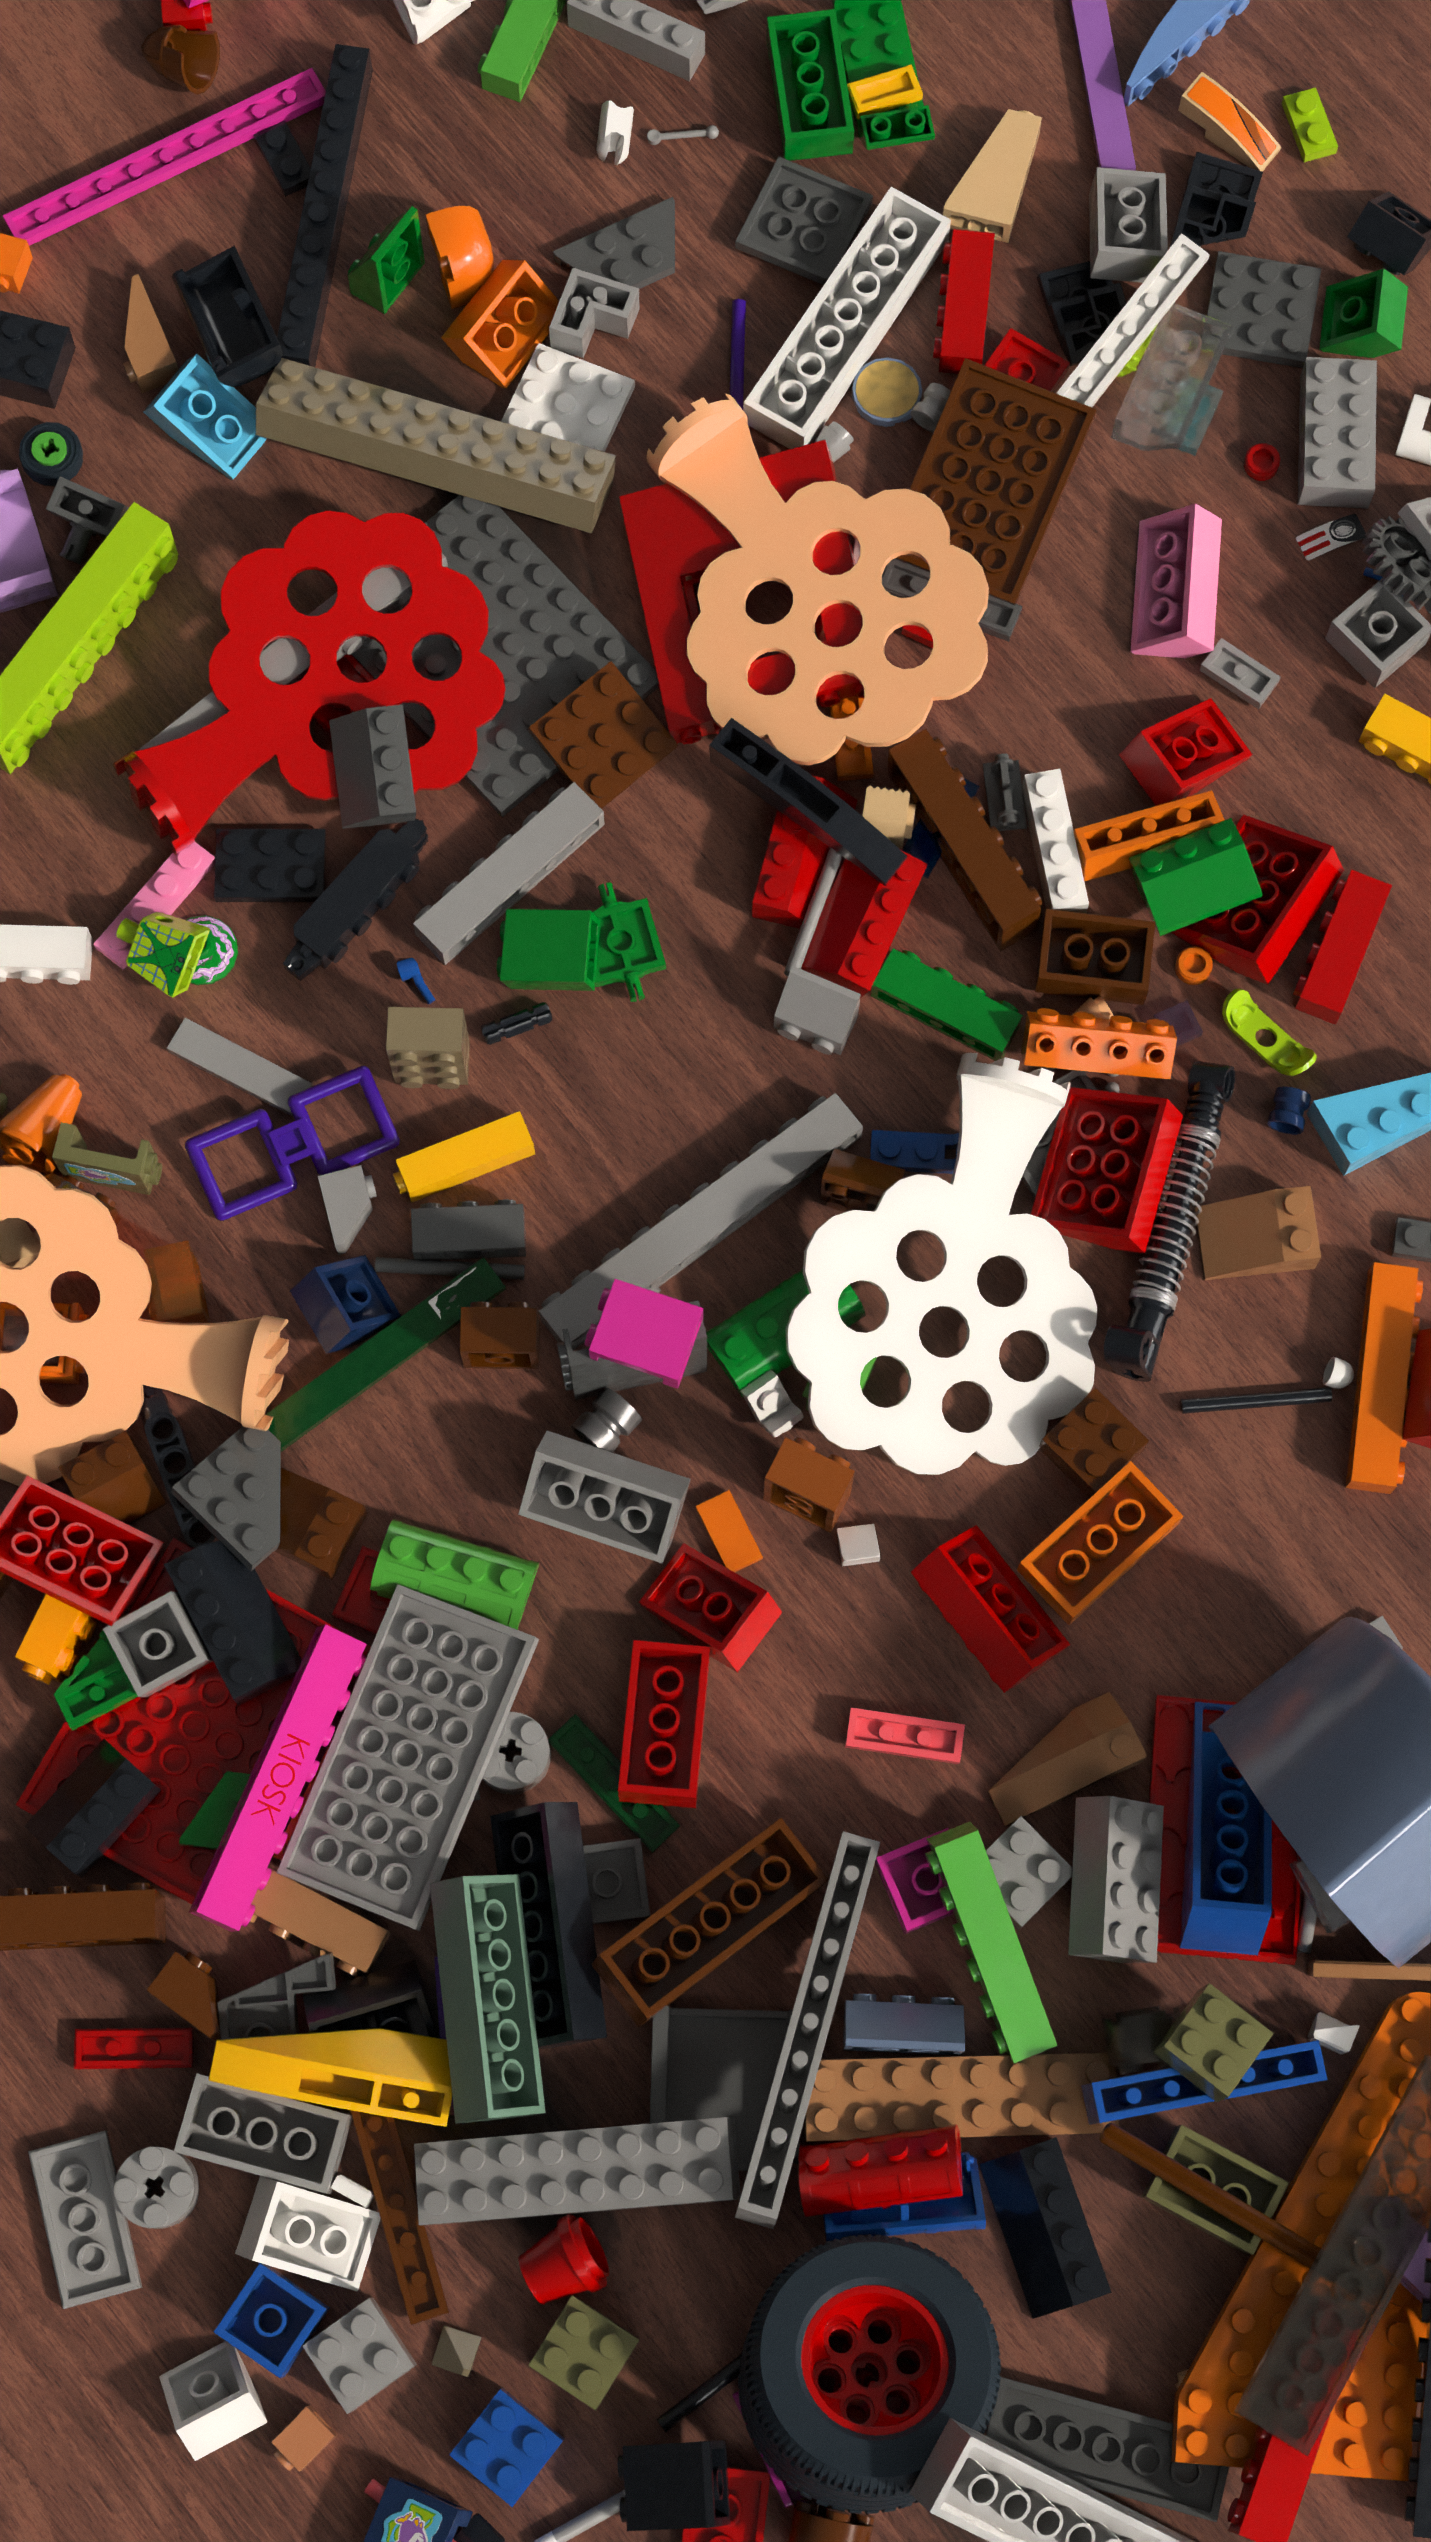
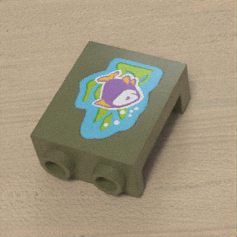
(105, 1169)

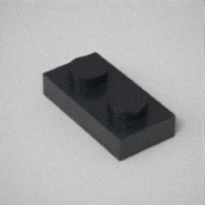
(283, 158)

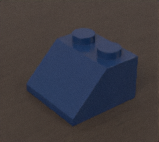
(344, 1303)

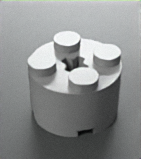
(526, 1769)
(133, 2187)

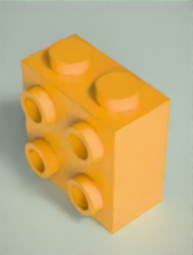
(54, 1640)

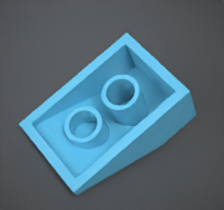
(207, 417)

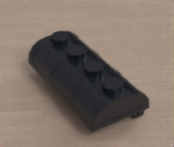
(229, 318)

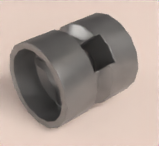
(609, 1419)

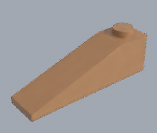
(1076, 1754)

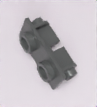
(1004, 793)

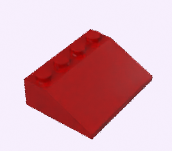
(1294, 883)
(1108, 1167)
(74, 1551)

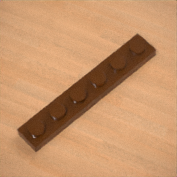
(399, 2216)

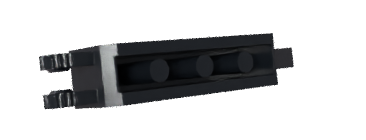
(355, 897)

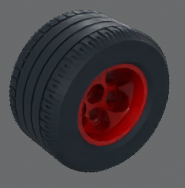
(844, 2293)

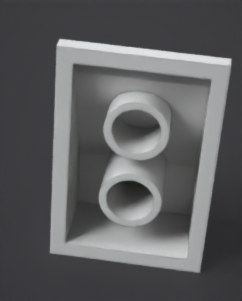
(308, 2233)

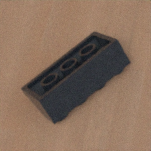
(235, 1620)
(1045, 2228)

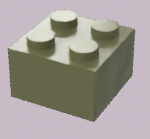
(1213, 2043)
(584, 2352)

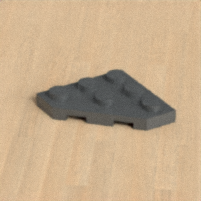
(238, 1494)

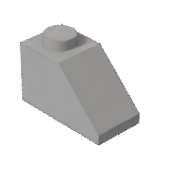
(347, 1203)

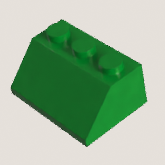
(1195, 877)

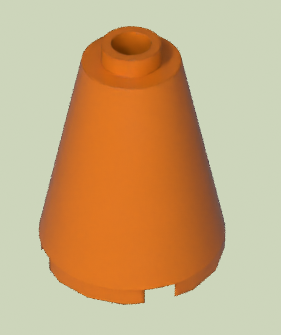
(32, 1127)

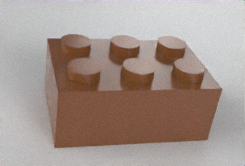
(808, 1483)

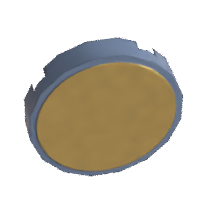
(886, 391)

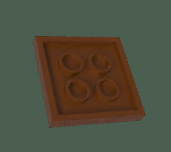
(603, 736)

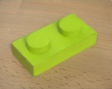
(1309, 125)

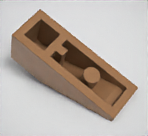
(145, 345)

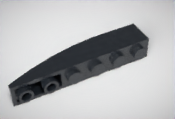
(804, 800)

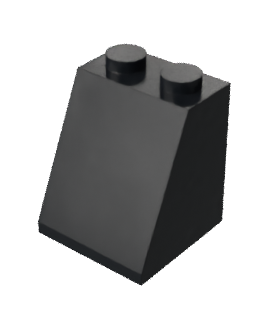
(674, 2486)

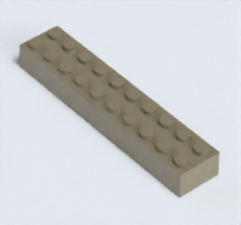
(435, 445)

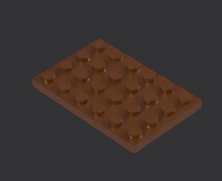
(1000, 470)

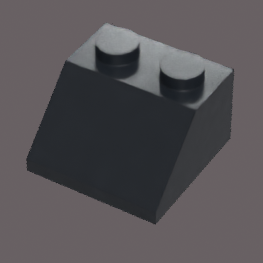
(1392, 233)

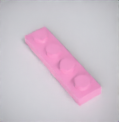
(160, 894)

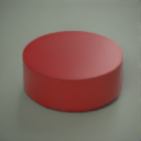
(1261, 462)

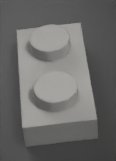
(1240, 673)

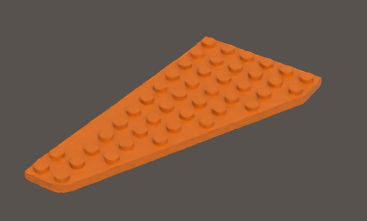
(1374, 2413)

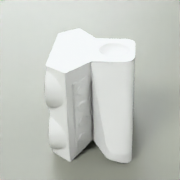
(426, 17)

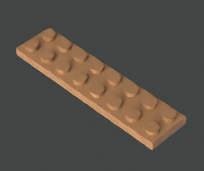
(975, 2092)

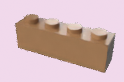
(320, 1924)

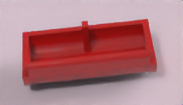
(880, 2170)

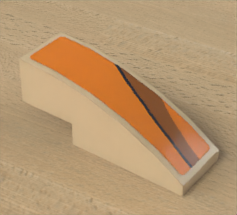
(1228, 123)

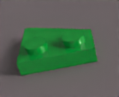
(95, 1686)
(213, 1817)

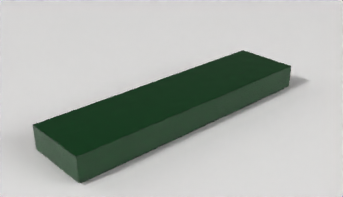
(601, 1773)

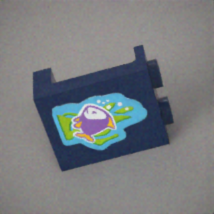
(415, 2515)

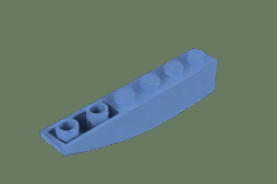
(1176, 37)

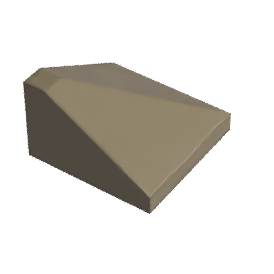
(456, 2351)

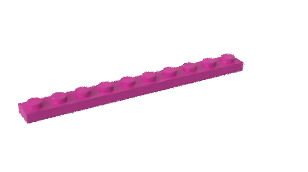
(165, 158)

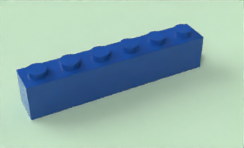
(1170, 2090)

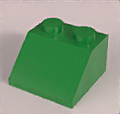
(1364, 315)

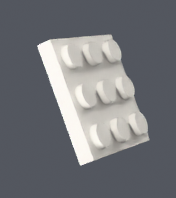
(569, 399)

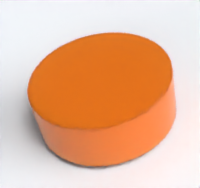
(1193, 965)

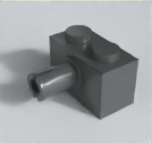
(87, 513)

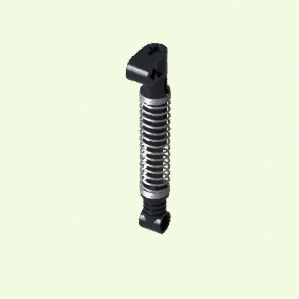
(1135, 1347)

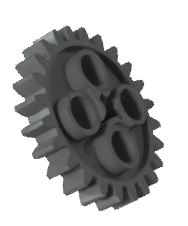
(1400, 561)

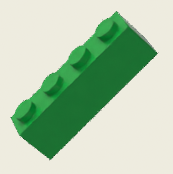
(946, 1004)

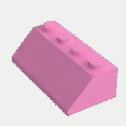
(1176, 583)

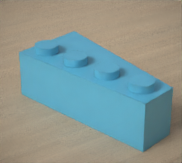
(1372, 1120)

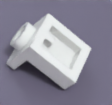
(771, 1404)

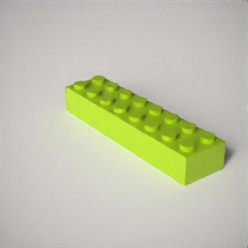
(81, 629)

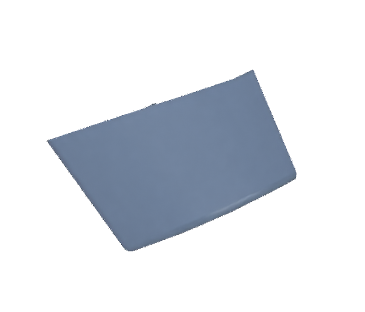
(1345, 1774)

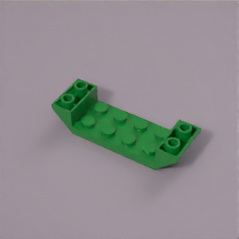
(876, 42)

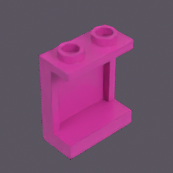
(645, 1331)

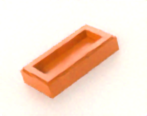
(729, 1532)

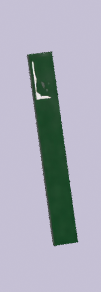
(382, 1353)

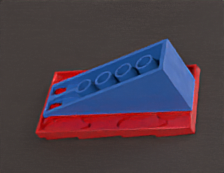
(1222, 1854)

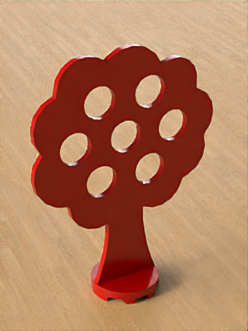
(196, 773)

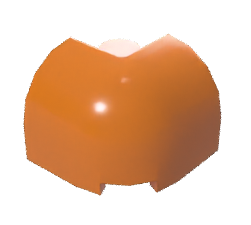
(461, 250)

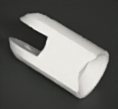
(614, 131)

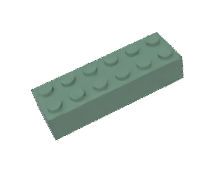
(487, 1998)

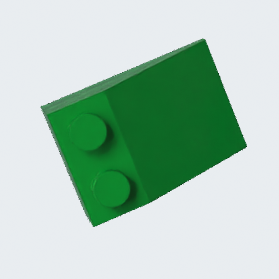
(389, 263)

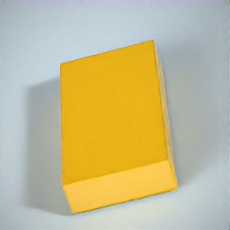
(884, 91)

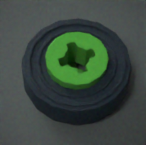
(63, 460)

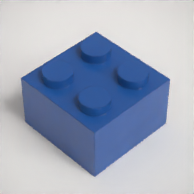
(271, 2320)
(506, 2447)

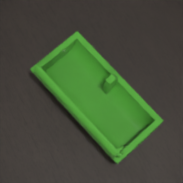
(454, 1572)

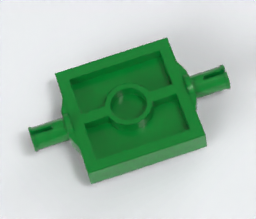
(626, 943)

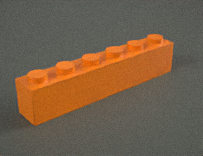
(1383, 1378)

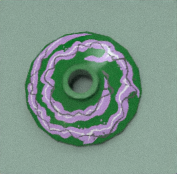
(219, 954)

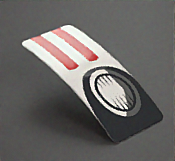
(1331, 536)

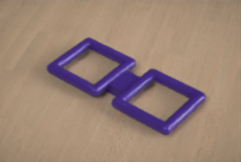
(292, 1143)

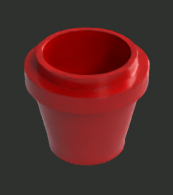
(565, 2262)

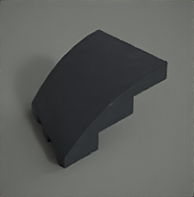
(1216, 201)
(1079, 307)

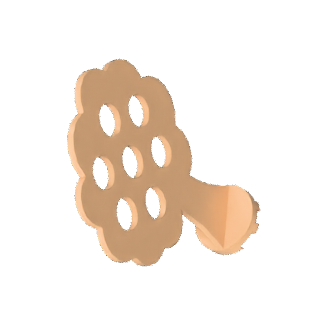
(718, 467)
(214, 1363)

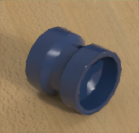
(1289, 1110)

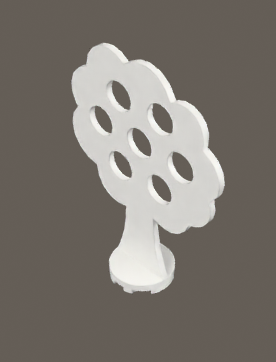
(1000, 1127)

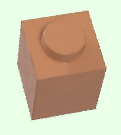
(303, 2439)

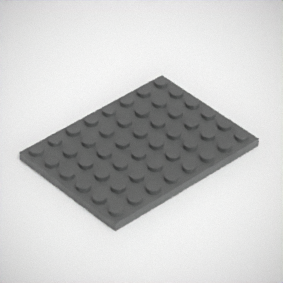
(538, 636)

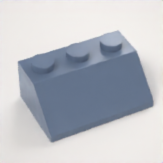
(904, 2025)

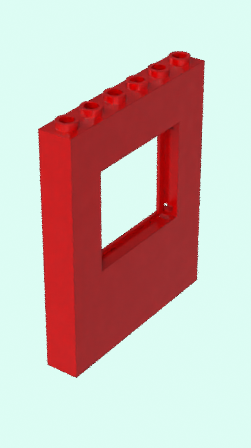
(679, 539)

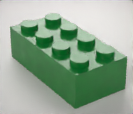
(810, 85)

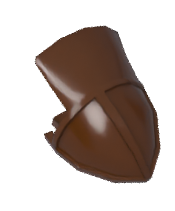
(184, 56)

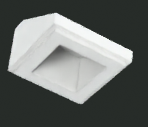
(858, 1545)

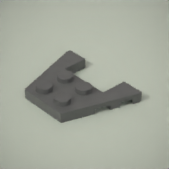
(272, 2004)

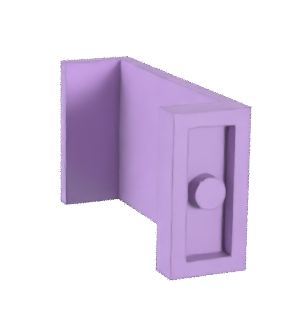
(23, 562)

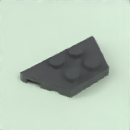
(629, 251)

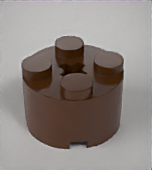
(828, 2525)

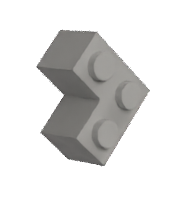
(588, 305)

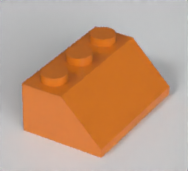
(503, 322)

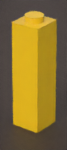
(464, 1157)

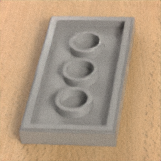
(82, 2220)

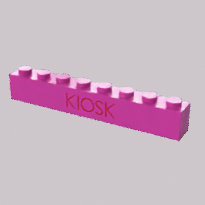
(278, 1779)

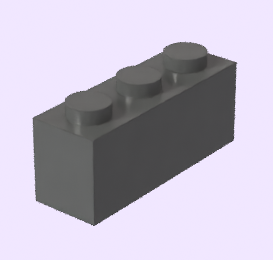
(468, 1231)

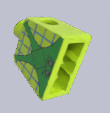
(164, 950)

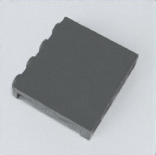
(591, 1377)
(716, 2068)

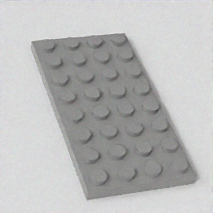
(408, 1756)

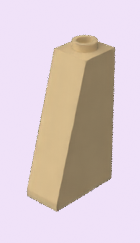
(995, 181)

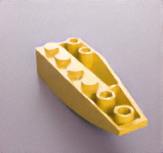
(344, 2069)

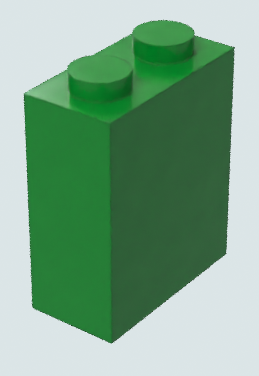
(549, 949)

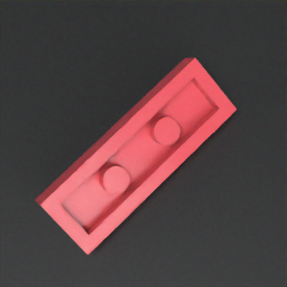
(905, 1736)

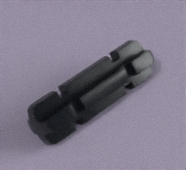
(516, 1023)

